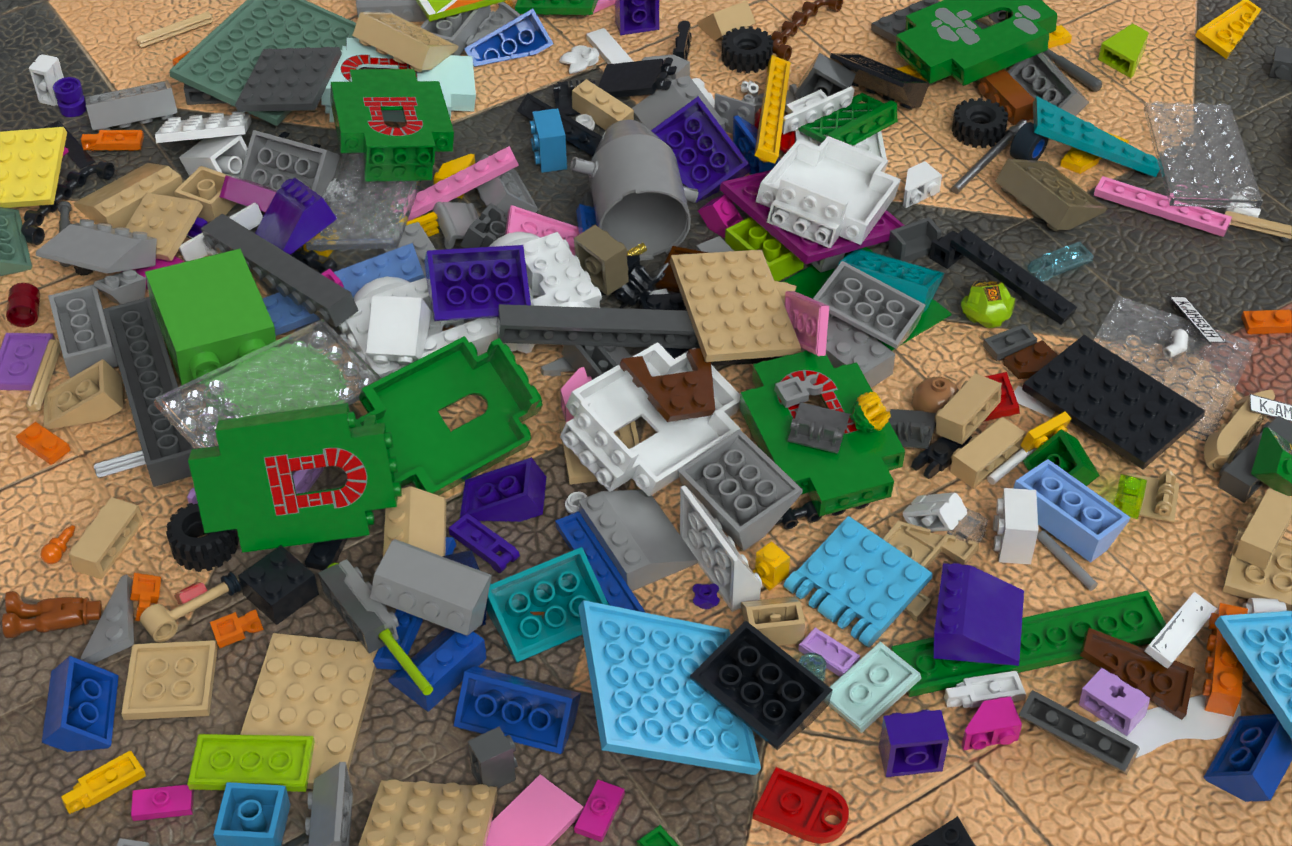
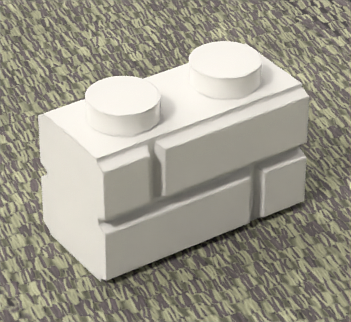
(44, 74)
(936, 511)

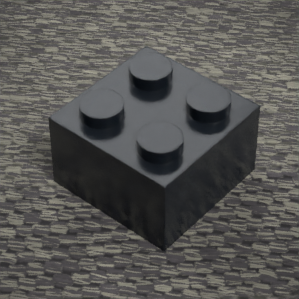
(278, 584)

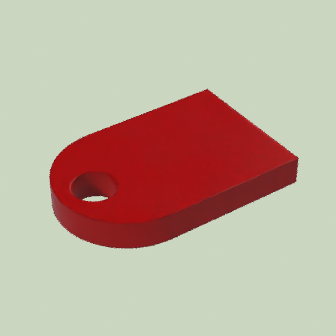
(801, 808)

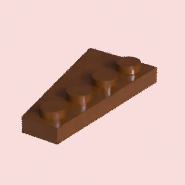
(1164, 686)

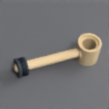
(161, 622)

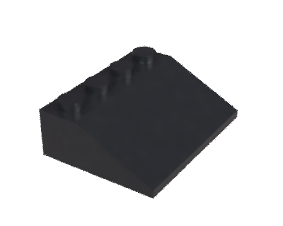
(883, 79)
(763, 685)

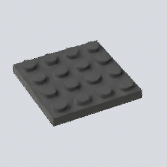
(288, 79)

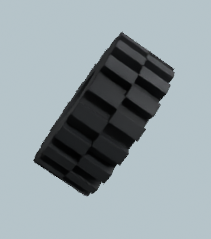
(746, 49)
(979, 122)

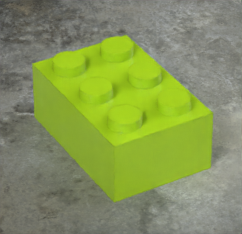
(752, 236)

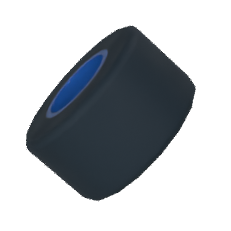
(1027, 144)

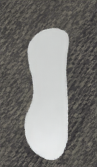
(1163, 727)

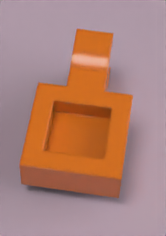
(144, 590)
(231, 628)

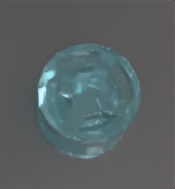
(816, 661)

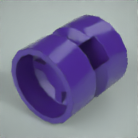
(69, 97)

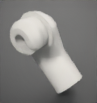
(749, 87)
(1179, 344)

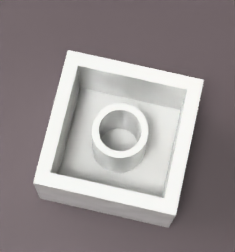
(1016, 526)

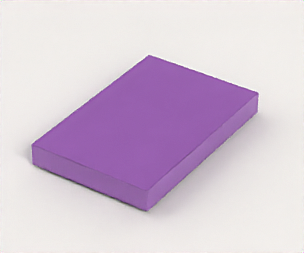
(21, 359)

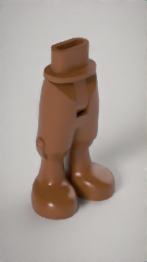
(49, 614)

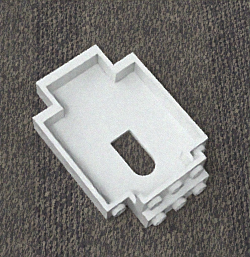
(828, 191)
(615, 401)

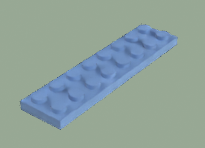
(396, 263)

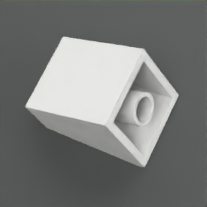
(217, 153)
(397, 329)

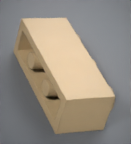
(600, 105)
(968, 408)
(986, 452)
(1264, 528)
(106, 538)

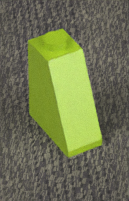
(1124, 49)

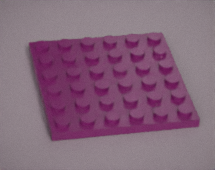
(744, 192)

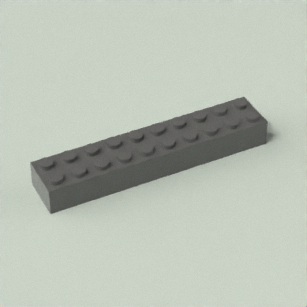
(145, 376)

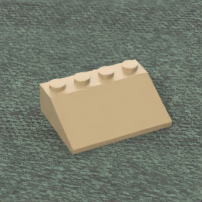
(402, 40)
(119, 199)

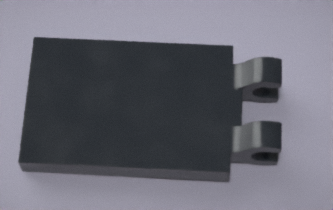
(637, 77)

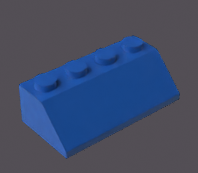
(522, 708)

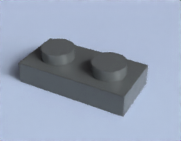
(1009, 342)

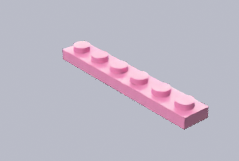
(463, 181)
(1158, 205)

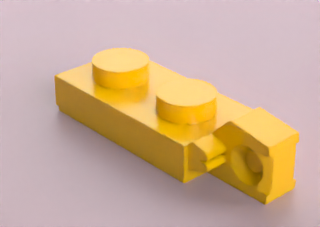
(103, 782)

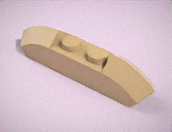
(1231, 437)

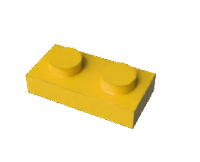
(1043, 432)

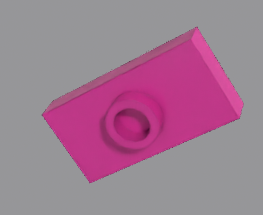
(162, 802)
(599, 810)

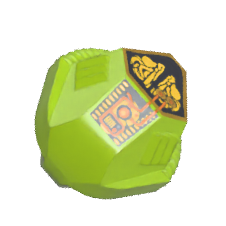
(988, 303)

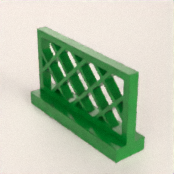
(854, 130)

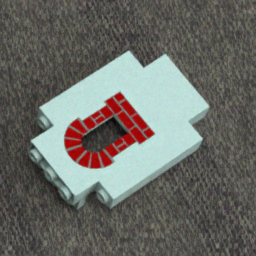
(453, 73)

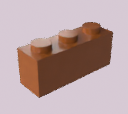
(1006, 91)

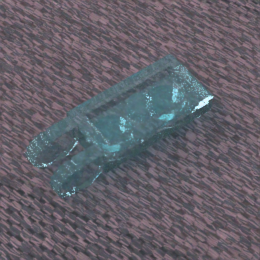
(1060, 261)

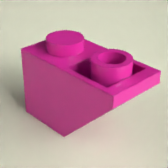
(720, 215)
(993, 724)

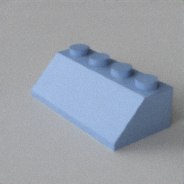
(1073, 510)

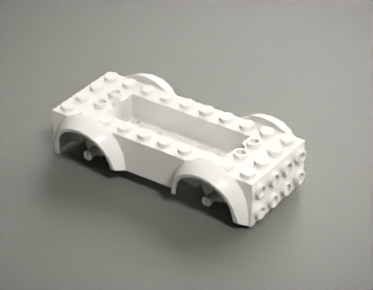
(552, 279)

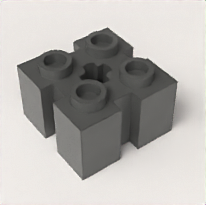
(486, 229)

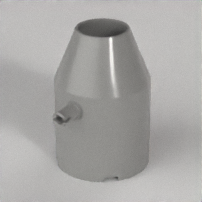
(638, 189)

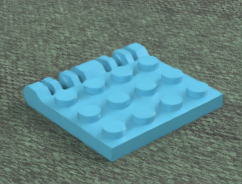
(860, 579)

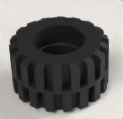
(202, 551)

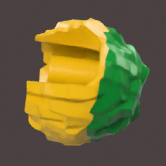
(869, 413)

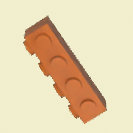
(1224, 670)

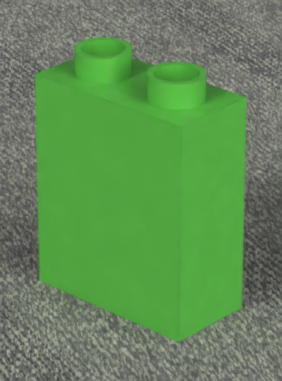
(209, 312)

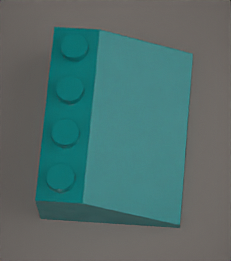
(906, 277)
(550, 588)

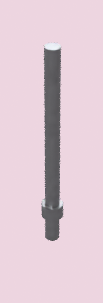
(988, 157)

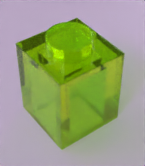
(1130, 495)

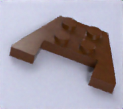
(678, 394)

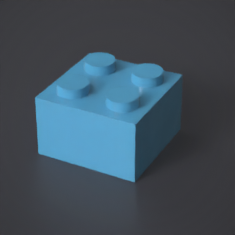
(548, 140)
(252, 815)

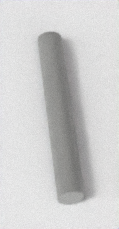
(1066, 560)

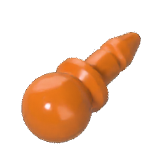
(53, 551)

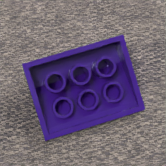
(701, 149)
(294, 216)
(475, 281)
(977, 617)

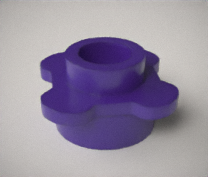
(706, 601)

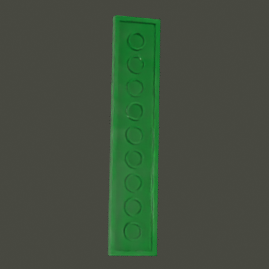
(1045, 640)

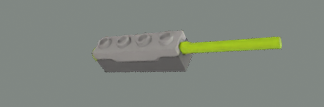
(365, 616)

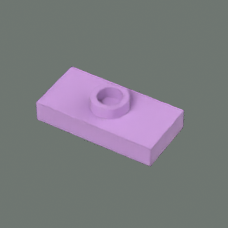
(837, 656)

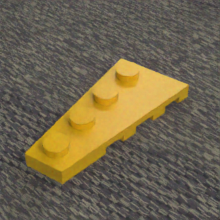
(1229, 28)

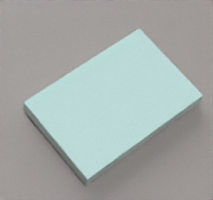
(872, 686)

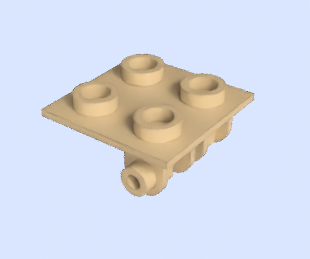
(1160, 497)

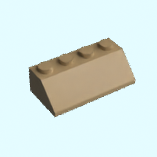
(417, 521)

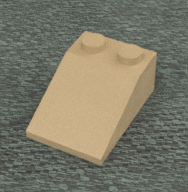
(84, 397)

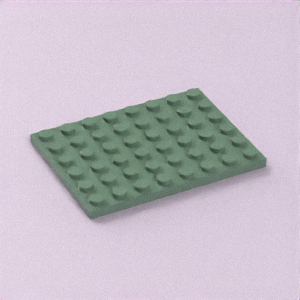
(230, 52)

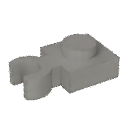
(795, 391)

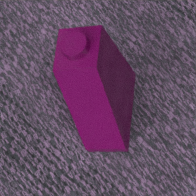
(247, 192)

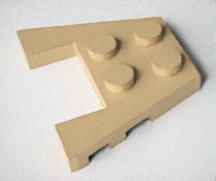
(923, 548)

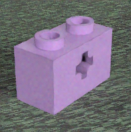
(1114, 701)

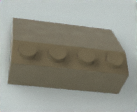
(1048, 193)

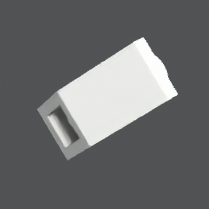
(921, 183)

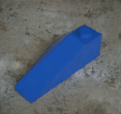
(514, 40)

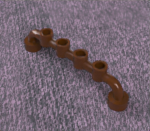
(790, 28)

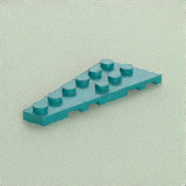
(1070, 130)

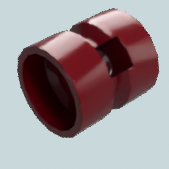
(23, 304)

